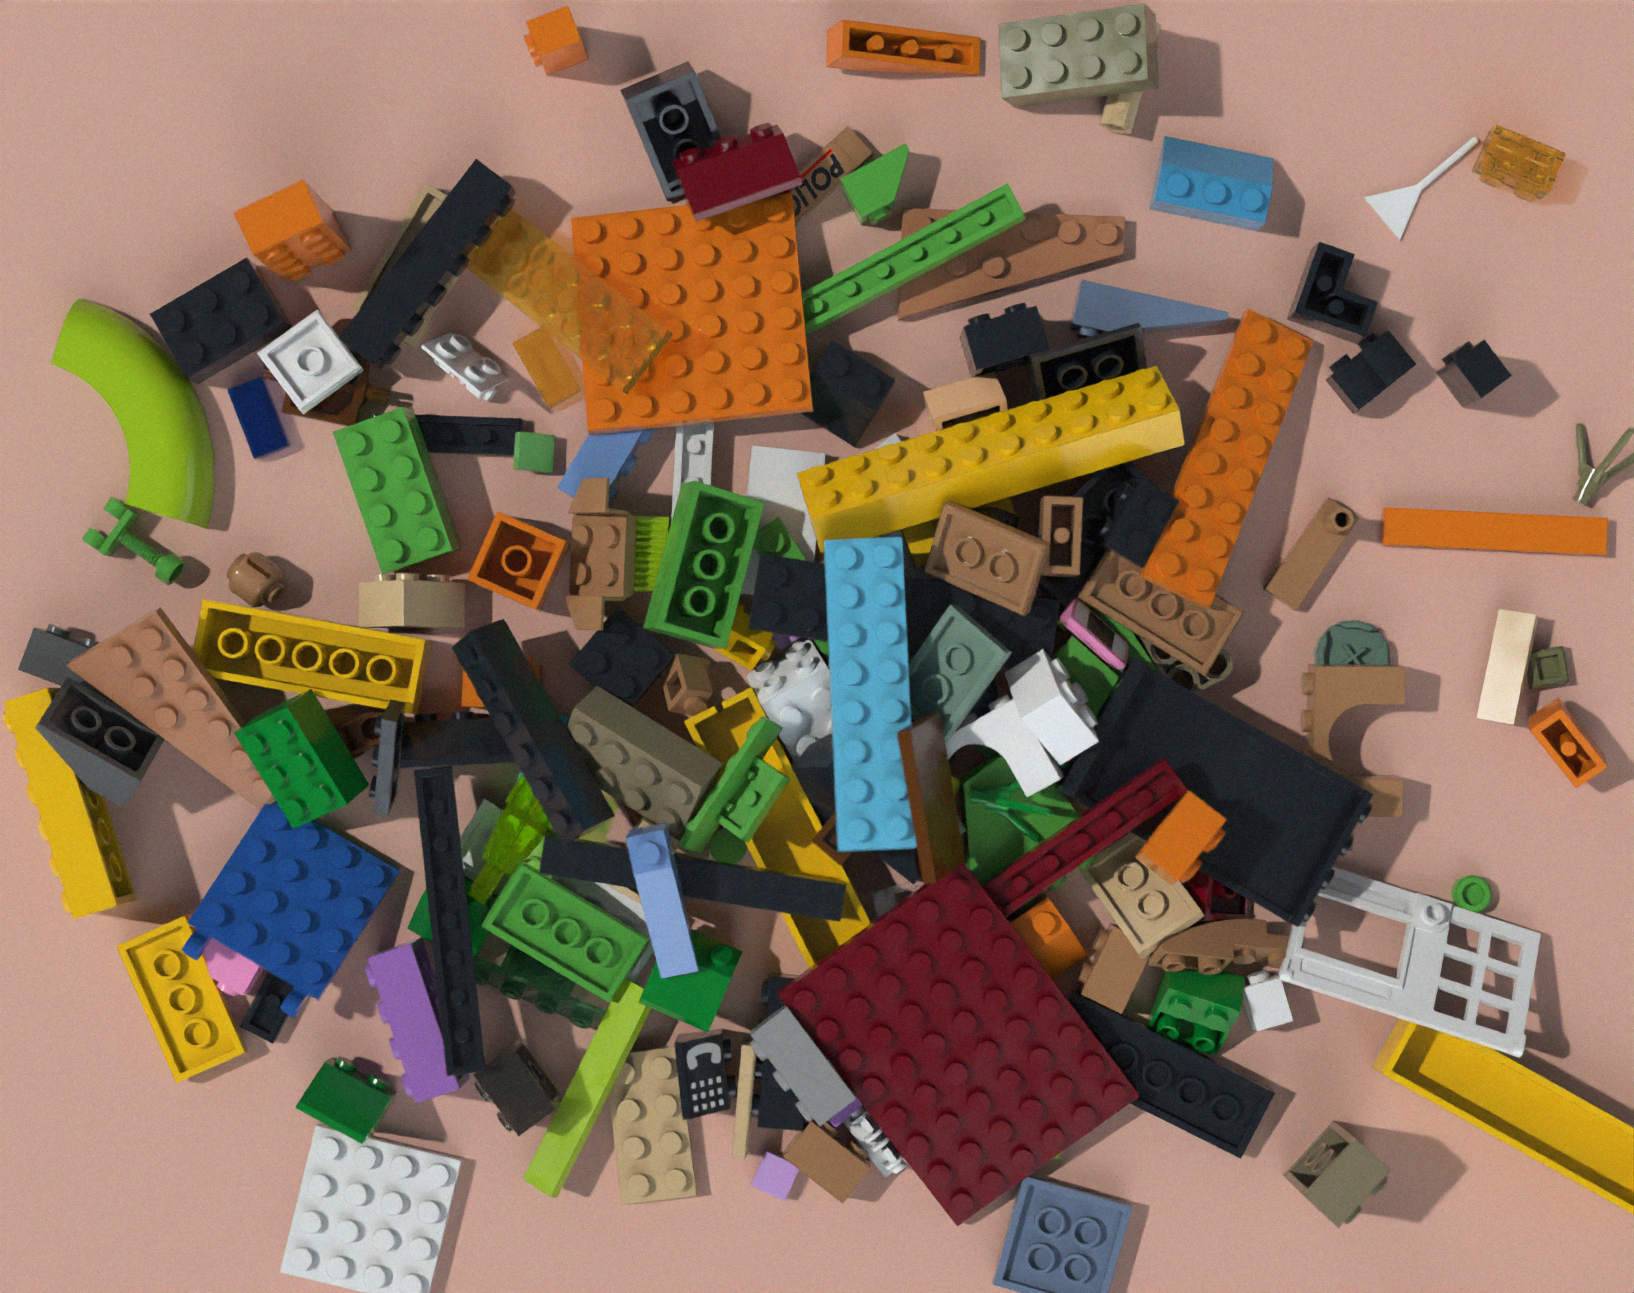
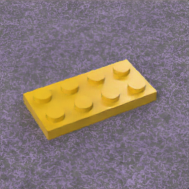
(181, 1000)

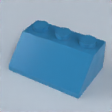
(1213, 184)

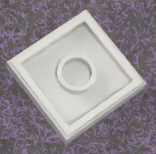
(310, 361)

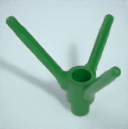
(1000, 802)

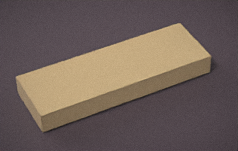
(1507, 667)
(744, 1101)

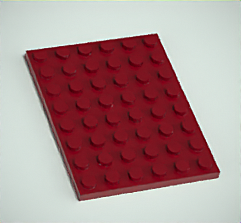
(958, 1043)

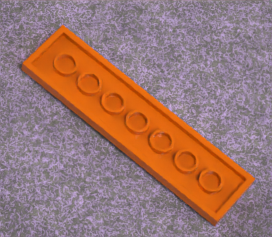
(1227, 457)

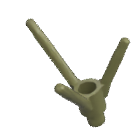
(1591, 478)

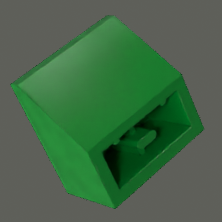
(1197, 1008)

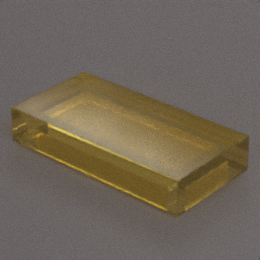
(546, 367)

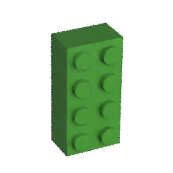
(397, 490)
(704, 565)

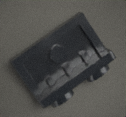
(1135, 520)

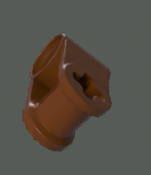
(356, 734)

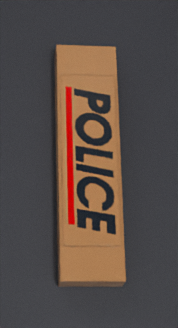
(823, 172)

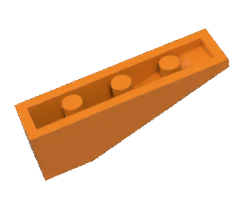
(900, 49)

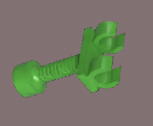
(167, 567)

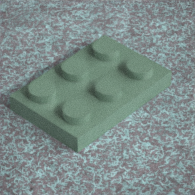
(953, 669)

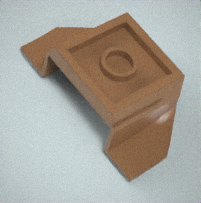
(600, 554)

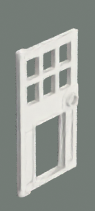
(1418, 977)

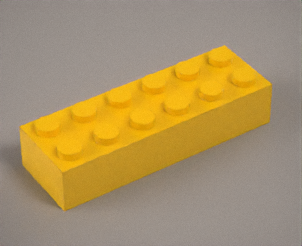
(311, 654)
(71, 816)

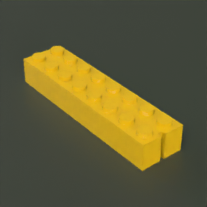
(788, 828)
(1515, 1107)

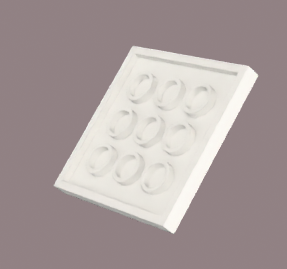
(370, 1214)

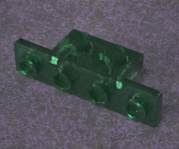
(537, 983)

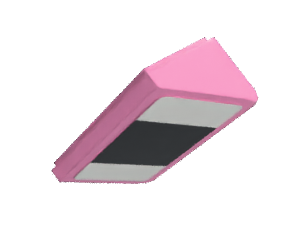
(1095, 633)

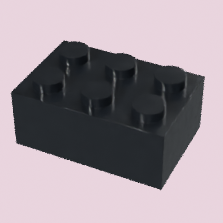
(221, 321)

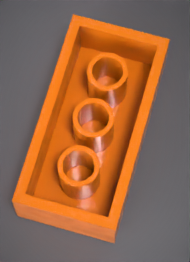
(293, 231)

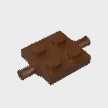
(345, 403)

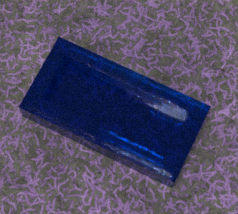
(259, 418)

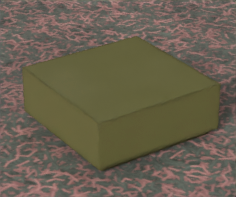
(1547, 667)

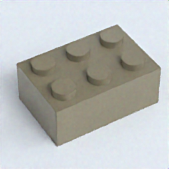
(1337, 1174)

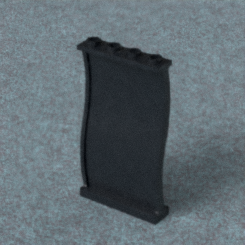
(1280, 806)

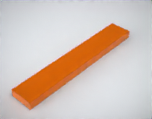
(1494, 531)

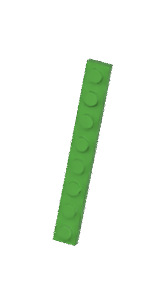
(910, 257)

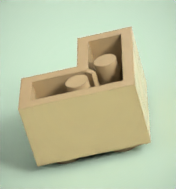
(411, 603)

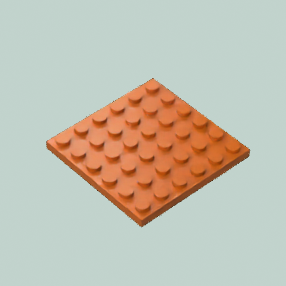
(726, 296)

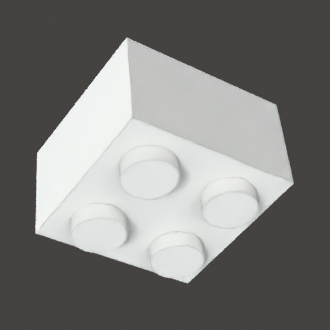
(1052, 706)

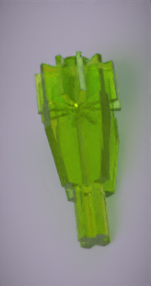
(513, 839)

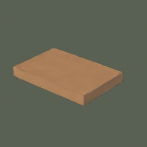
(987, 557)

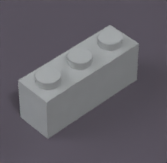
(801, 1066)

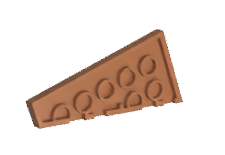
(1021, 254)
(171, 692)

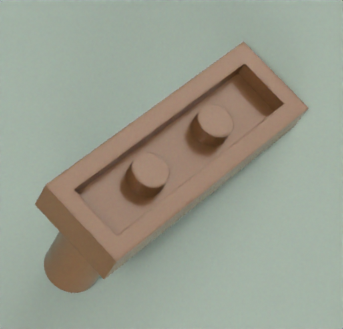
(1311, 553)

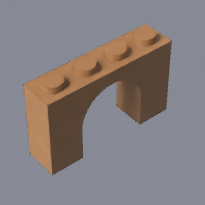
(1334, 690)

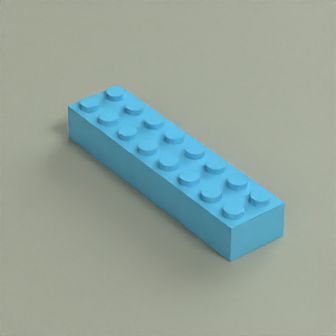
(868, 692)

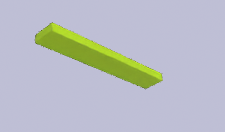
(588, 1090)

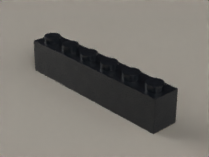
(428, 265)
(533, 731)

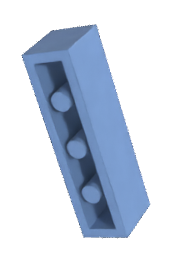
(605, 457)

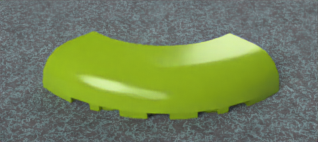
(153, 405)

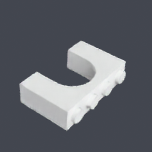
(1013, 739)

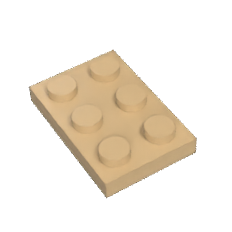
(1139, 899)

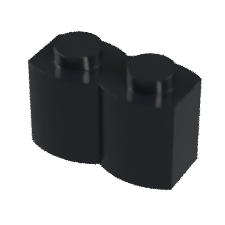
(1370, 371)

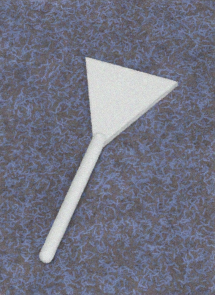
(1397, 205)

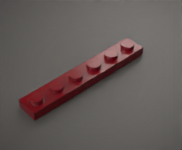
(1085, 836)

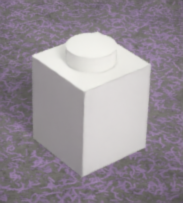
(1265, 1001)

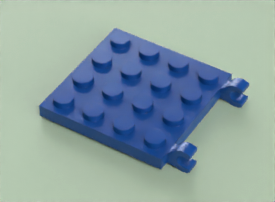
(292, 902)

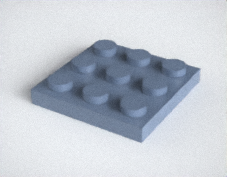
(1061, 1240)

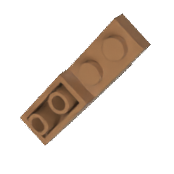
(1217, 943)

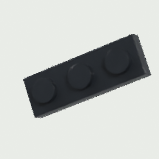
(387, 757)

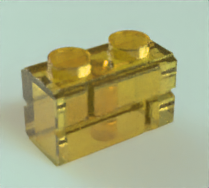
(1518, 163)

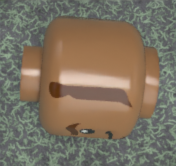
(255, 579)

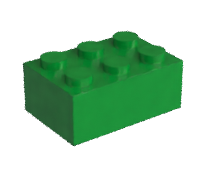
(302, 759)

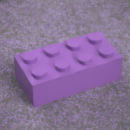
(413, 1012)

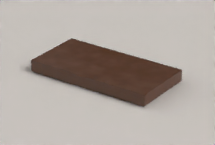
(931, 797)

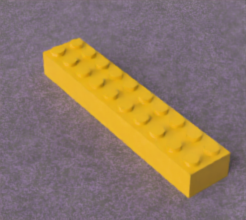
(992, 457)

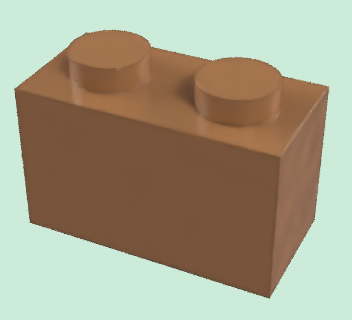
(1062, 527)
(1112, 971)
(828, 1159)

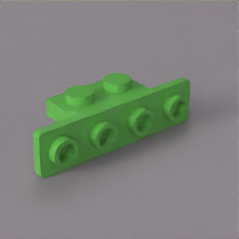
(742, 793)

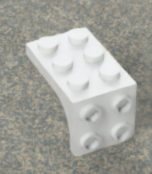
(795, 695)

